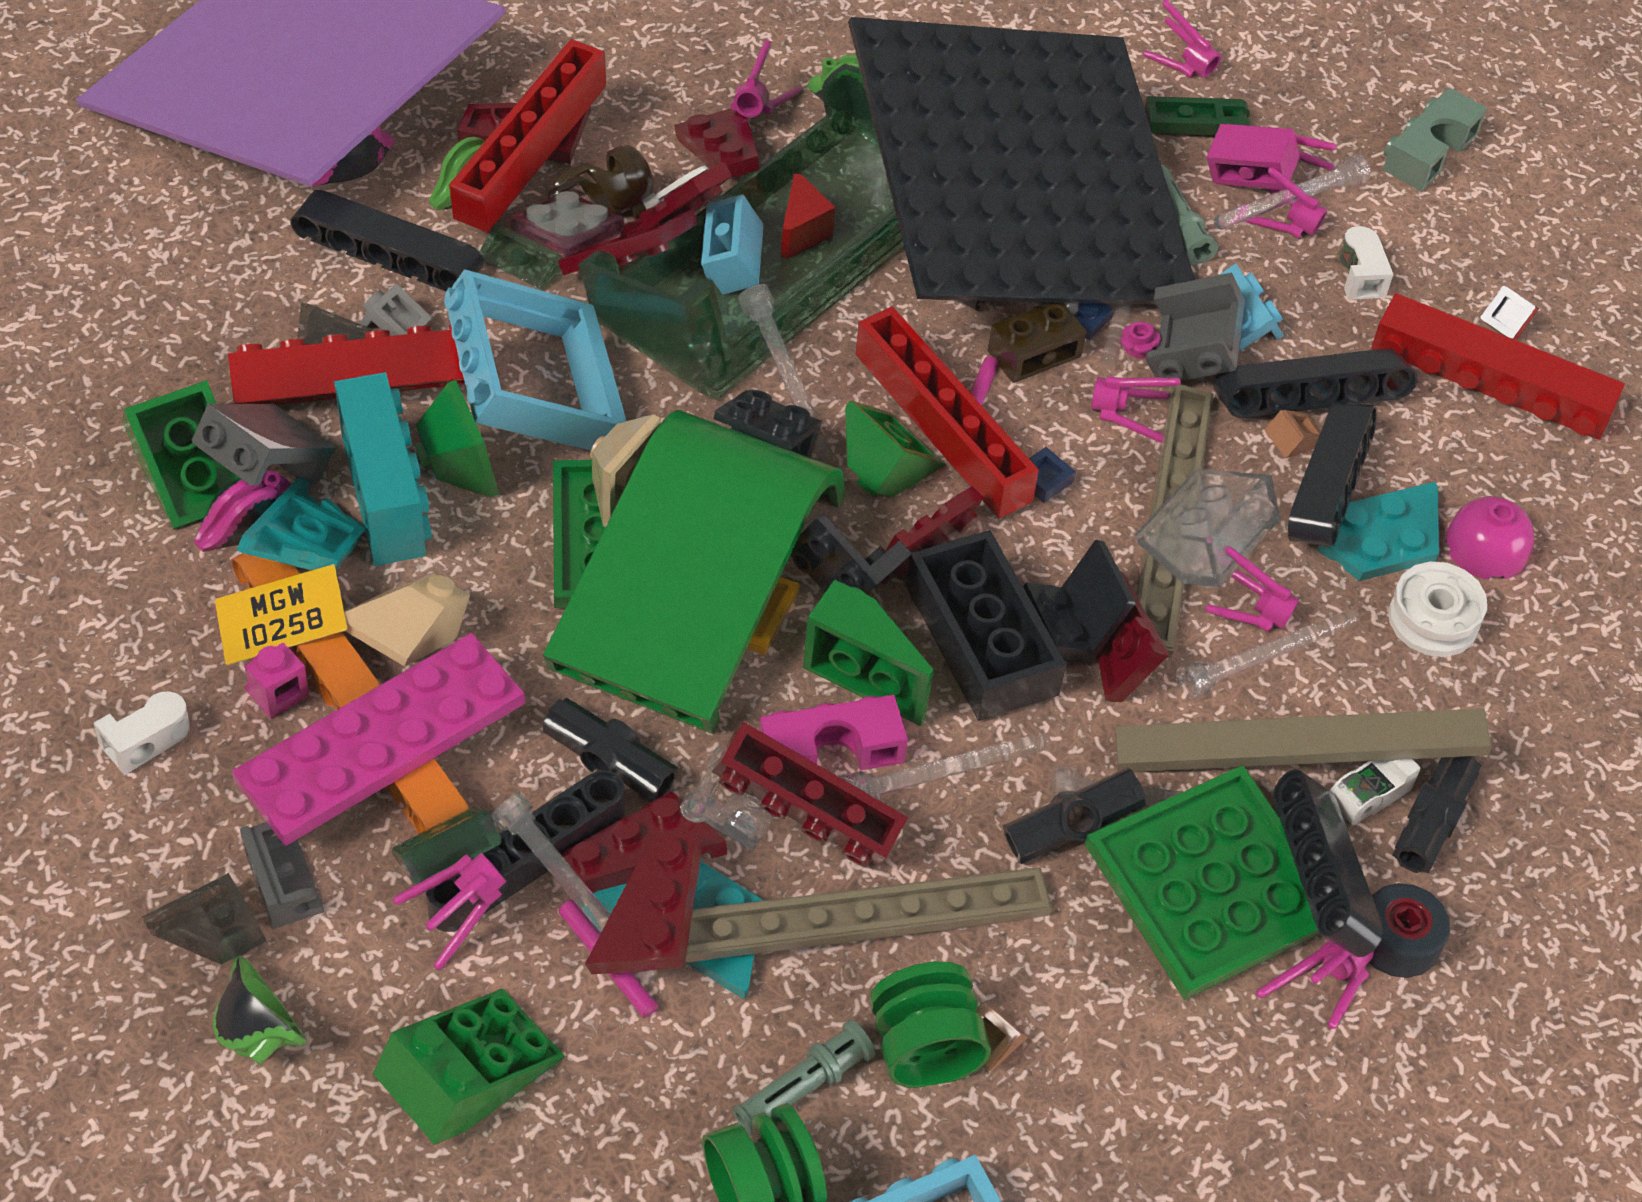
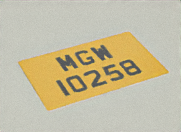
(280, 612)

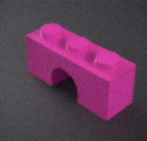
(866, 727)

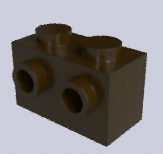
(1036, 340)

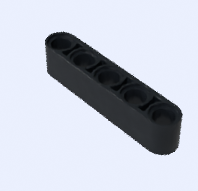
(384, 240)
(1376, 375)
(1332, 473)
(573, 806)
(1327, 864)

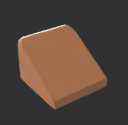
(1293, 432)
(1001, 1033)

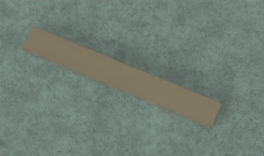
(1179, 457)
(1303, 740)
(866, 914)

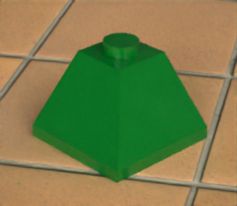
(454, 444)
(885, 451)

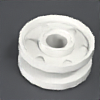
(1437, 609)

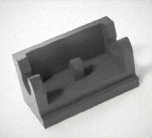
(280, 876)

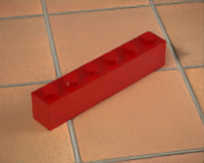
(528, 135)
(1498, 366)
(308, 371)
(946, 412)

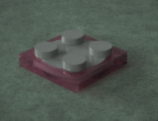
(567, 223)

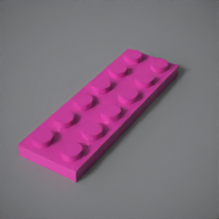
(377, 738)

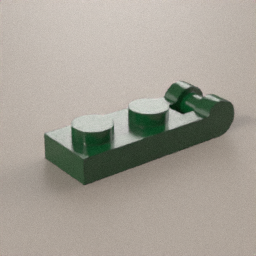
(1194, 115)

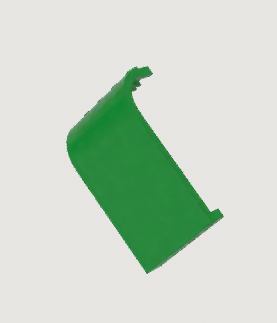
(687, 567)

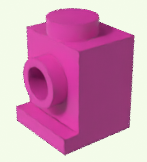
(271, 670)

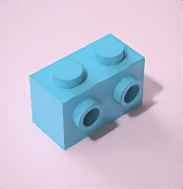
(732, 244)

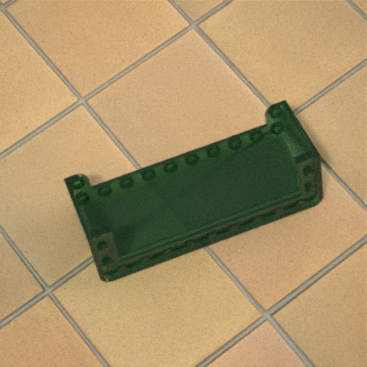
(704, 337)

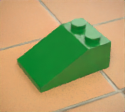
(177, 470)
(865, 651)

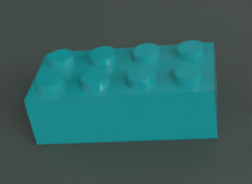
(383, 468)

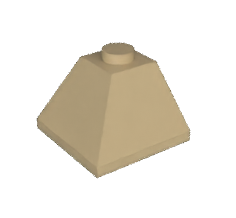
(616, 458)
(410, 618)

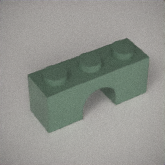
(1423, 146)

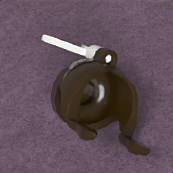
(624, 185)

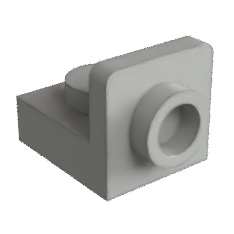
(394, 311)

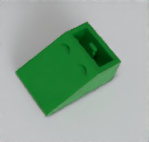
(464, 1063)

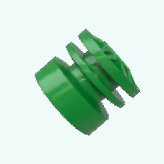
(929, 1024)
(775, 1166)

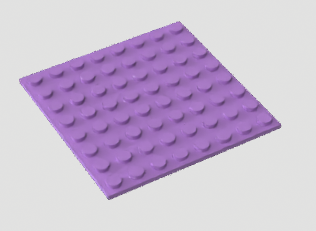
(287, 78)

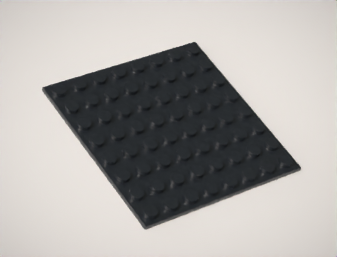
(1019, 164)

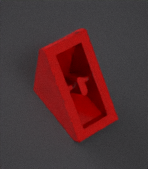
(807, 218)

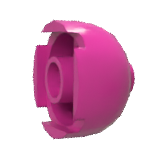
(1491, 538)

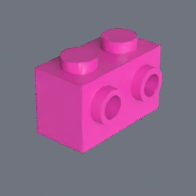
(1244, 154)

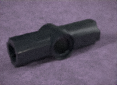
(610, 747)
(1436, 812)
(1048, 827)

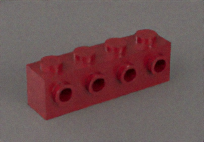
(810, 795)

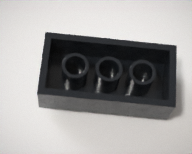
(985, 625)

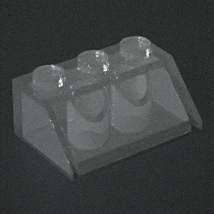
(1206, 517)

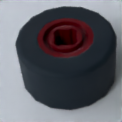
(1405, 950)

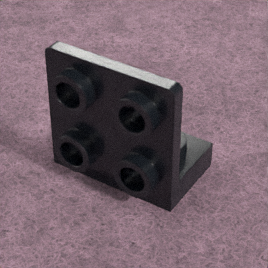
(761, 417)
(829, 557)
(1086, 607)

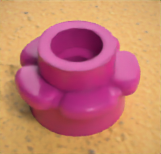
(1139, 339)

